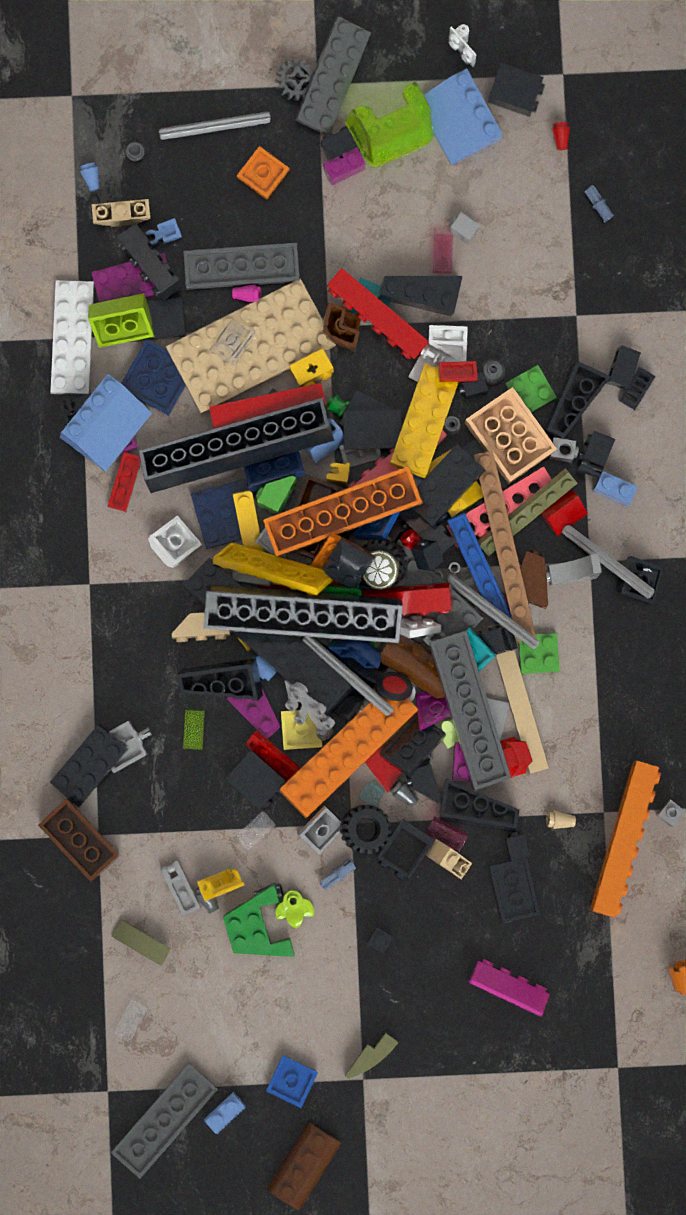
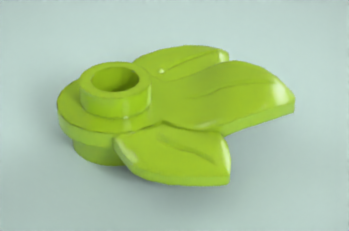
(294, 911)

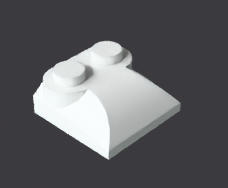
(173, 542)

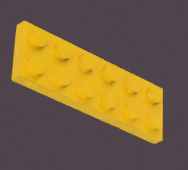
(423, 422)
(272, 568)

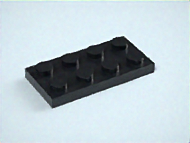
(447, 484)
(89, 765)

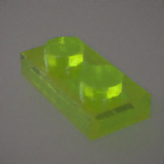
(194, 730)

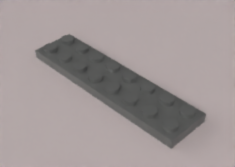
(469, 710)

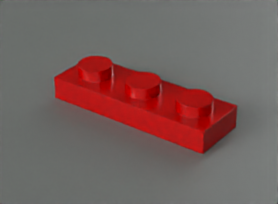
(124, 482)
(272, 756)

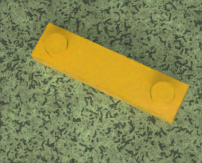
(247, 519)

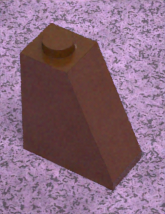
(534, 578)

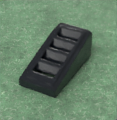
(645, 374)

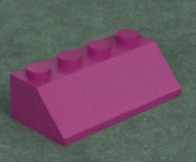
(509, 988)

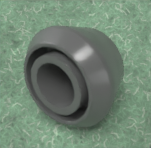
(498, 371)

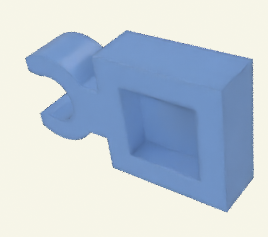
(166, 231)

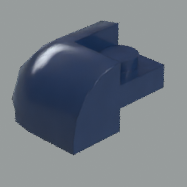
(360, 650)

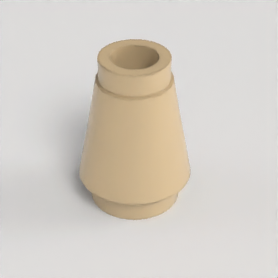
(559, 820)

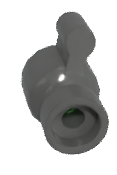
(452, 426)

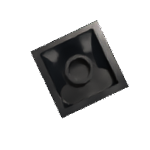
(347, 563)
(646, 571)

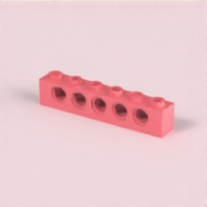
(538, 478)

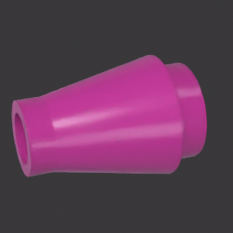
(247, 293)

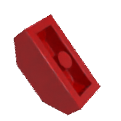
(516, 756)

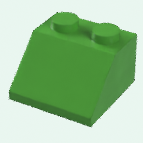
(276, 494)

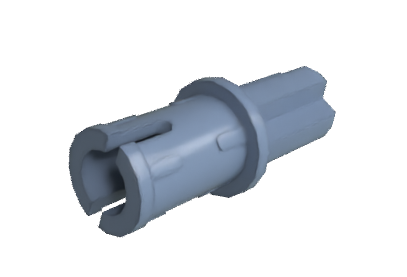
(599, 203)
(337, 874)

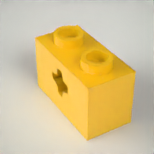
(319, 362)

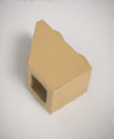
(448, 859)

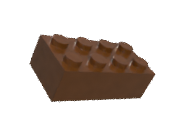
(79, 840)

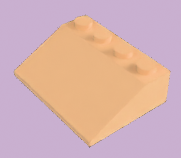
(512, 435)

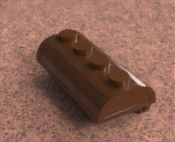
(313, 490)
(415, 663)
(304, 1166)

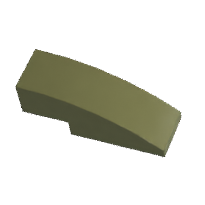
(141, 942)
(371, 1056)

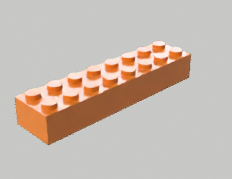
(343, 511)
(344, 755)
(624, 839)

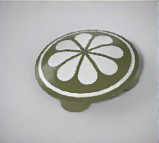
(382, 571)

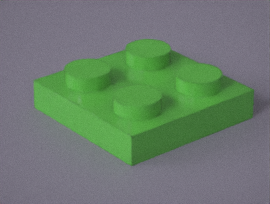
(532, 389)
(542, 658)

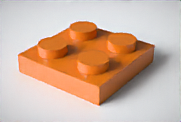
(263, 172)

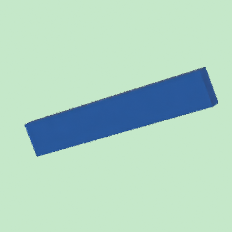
(477, 563)

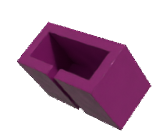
(341, 169)

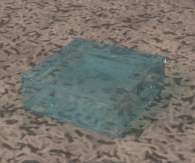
(371, 793)

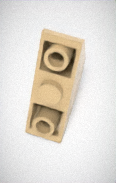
(121, 213)
(194, 628)

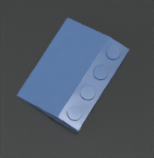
(461, 117)
(105, 423)

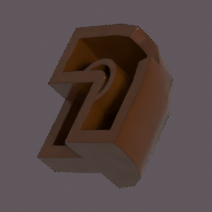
(341, 326)

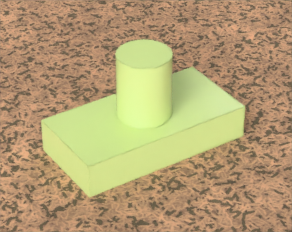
(447, 726)

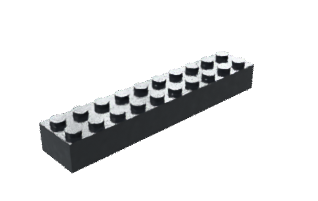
(236, 445)
(302, 614)
(281, 652)

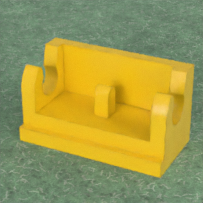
(339, 474)
(220, 884)

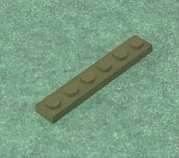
(532, 507)

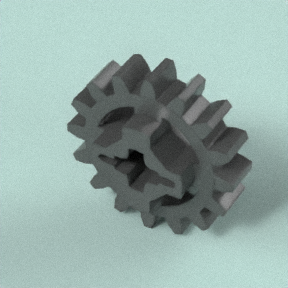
(287, 80)

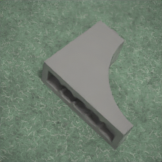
(574, 571)

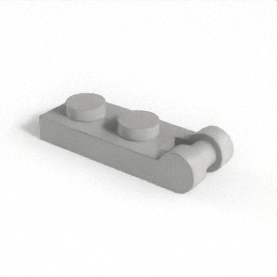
(180, 888)

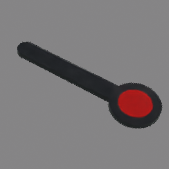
(389, 684)

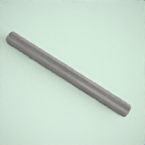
(214, 125)
(608, 561)
(493, 612)
(348, 675)

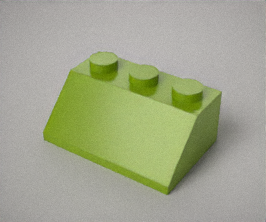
(120, 320)

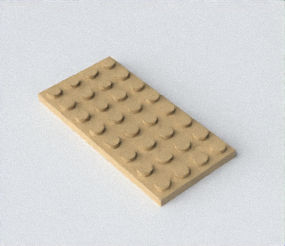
(286, 332)

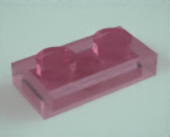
(442, 253)
(447, 834)

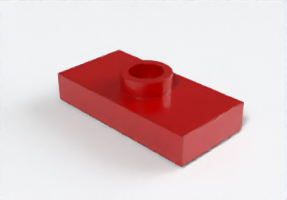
(457, 371)

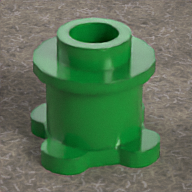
(337, 405)

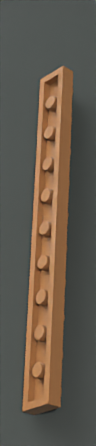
(504, 542)

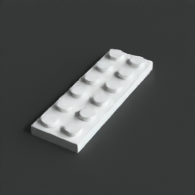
(72, 338)

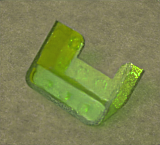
(395, 133)

